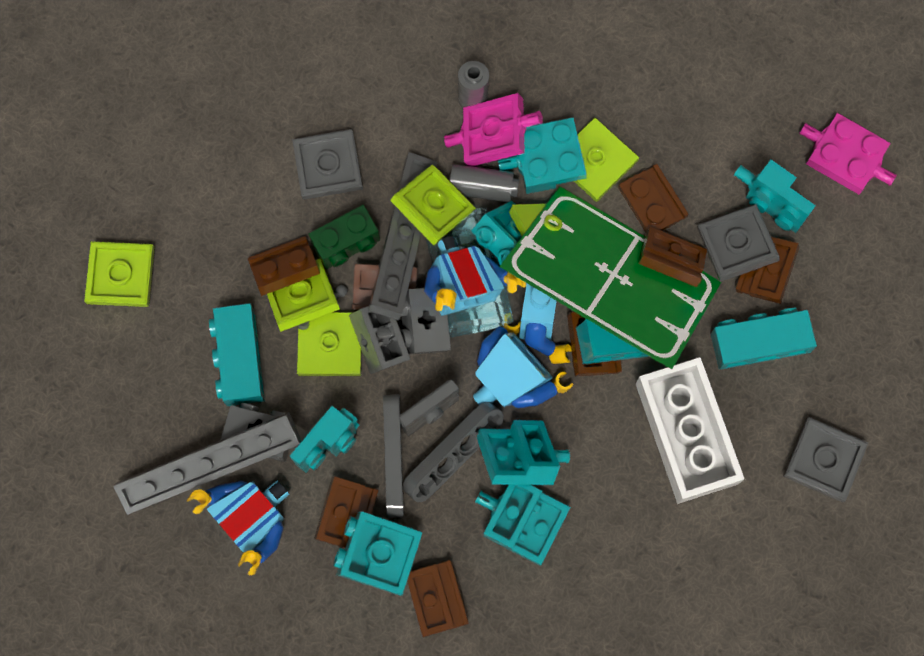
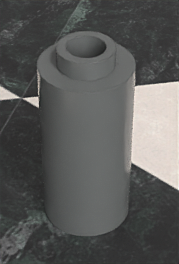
(473, 84)
(484, 183)

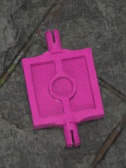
(493, 130)
(848, 153)

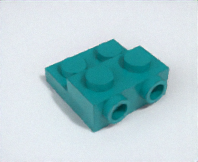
(498, 231)
(332, 433)
(377, 552)

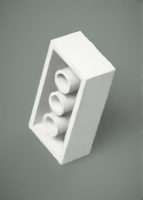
(689, 430)

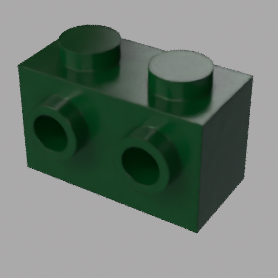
(345, 237)

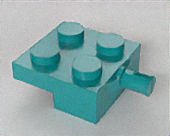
(549, 157)
(774, 195)
(521, 454)
(524, 520)

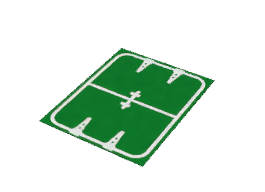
(598, 274)

